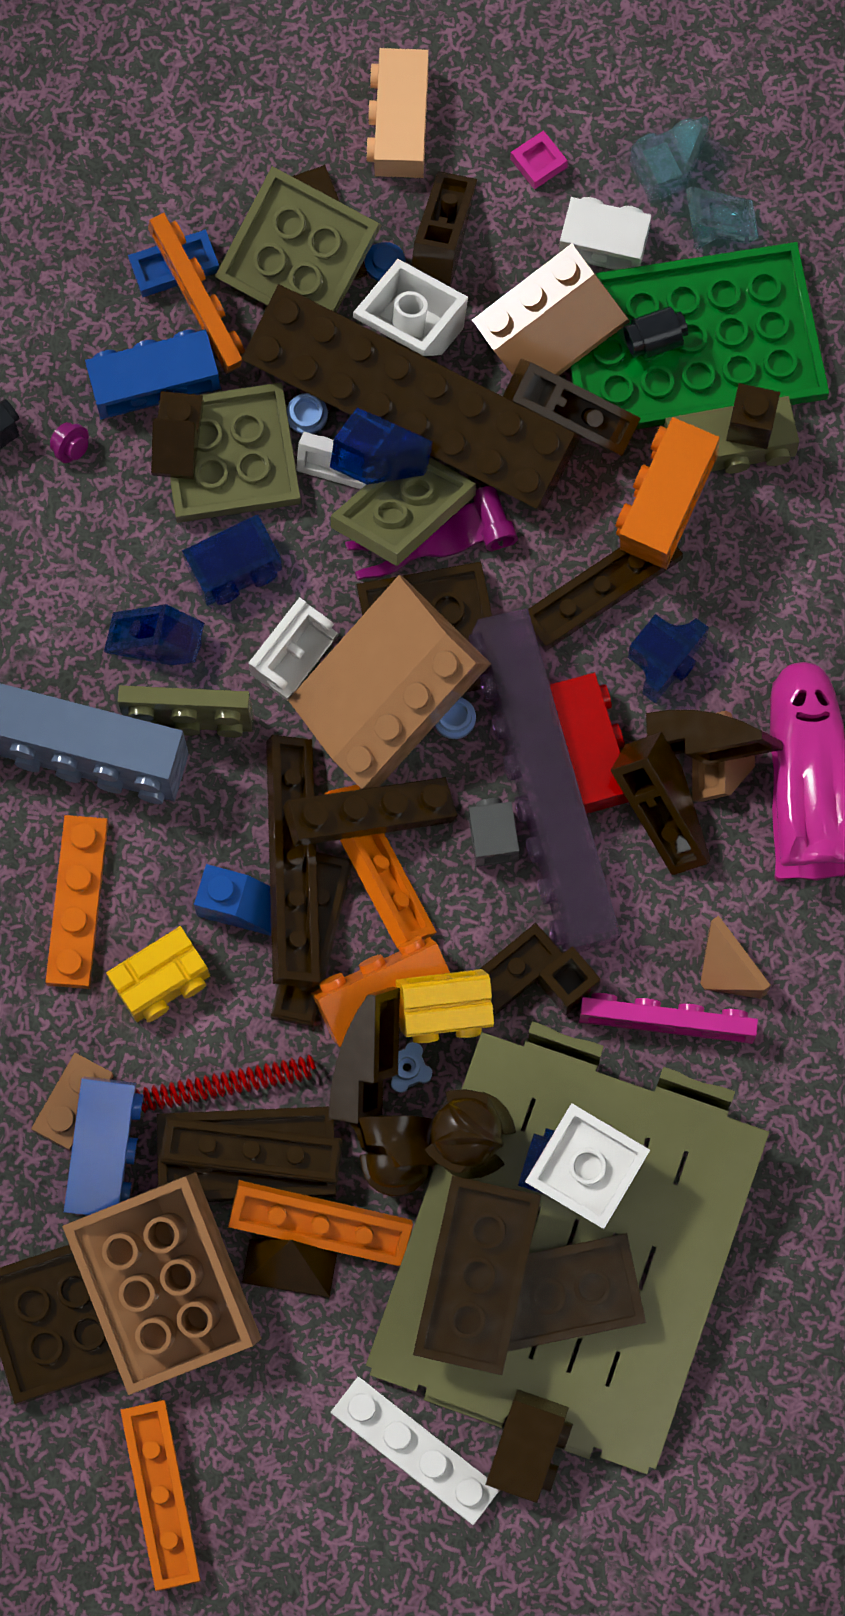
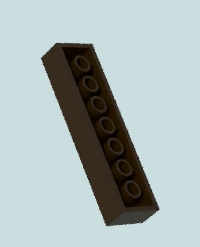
(364, 370)

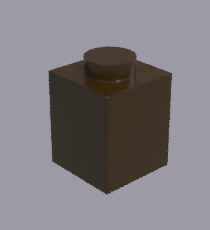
(753, 416)
(568, 980)

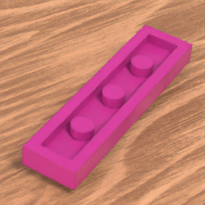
(686, 1020)

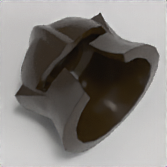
(469, 1133)
(395, 1152)

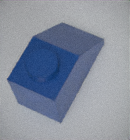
(234, 900)

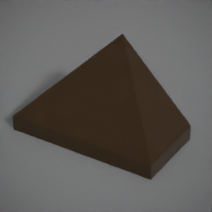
(289, 1266)

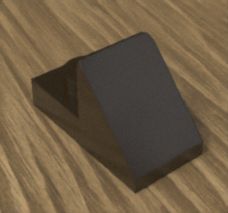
(176, 435)

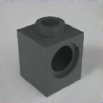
(493, 832)

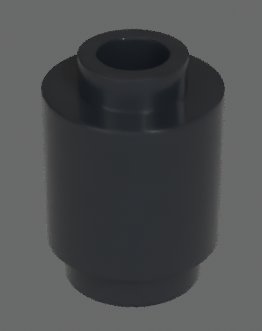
(655, 333)

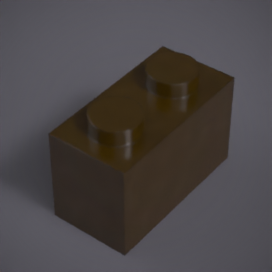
(527, 1446)

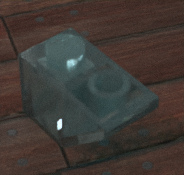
(669, 159)

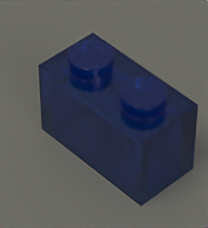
(233, 561)

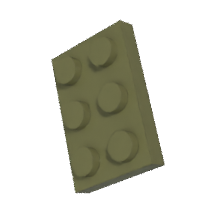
(403, 513)
(189, 709)

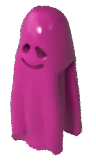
(807, 775)

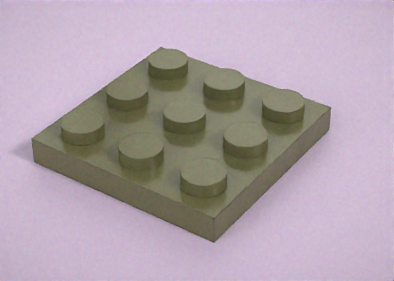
(299, 242)
(241, 456)

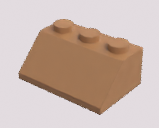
(552, 316)

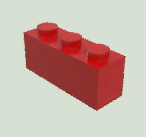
(590, 739)

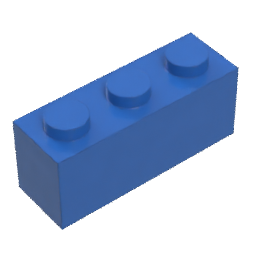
(137, 375)
(102, 1145)

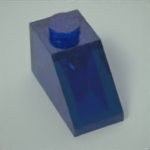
(155, 635)

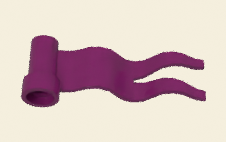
(472, 524)

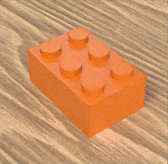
(667, 492)

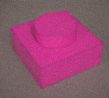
(539, 160)

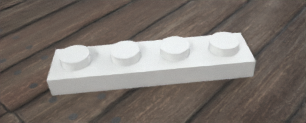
(415, 1450)

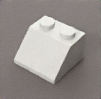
(414, 310)

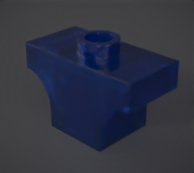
(666, 653)

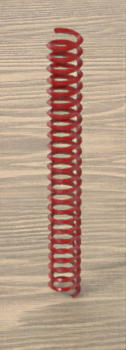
(232, 1077)

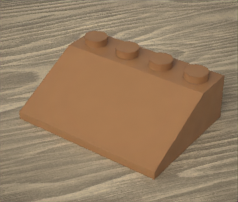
(387, 684)
(162, 1283)

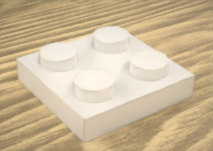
(587, 1166)

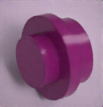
(69, 442)

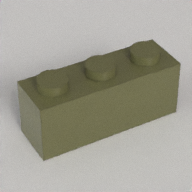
(738, 457)

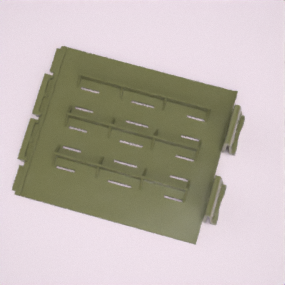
(685, 1222)

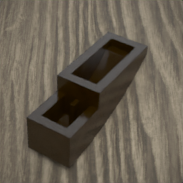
(710, 735)
(366, 1058)

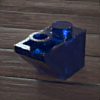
(378, 450)

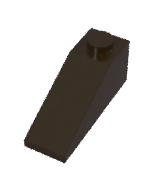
(443, 226)
(571, 406)
(662, 801)

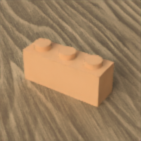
(399, 113)

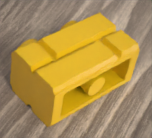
(159, 975)
(445, 1005)

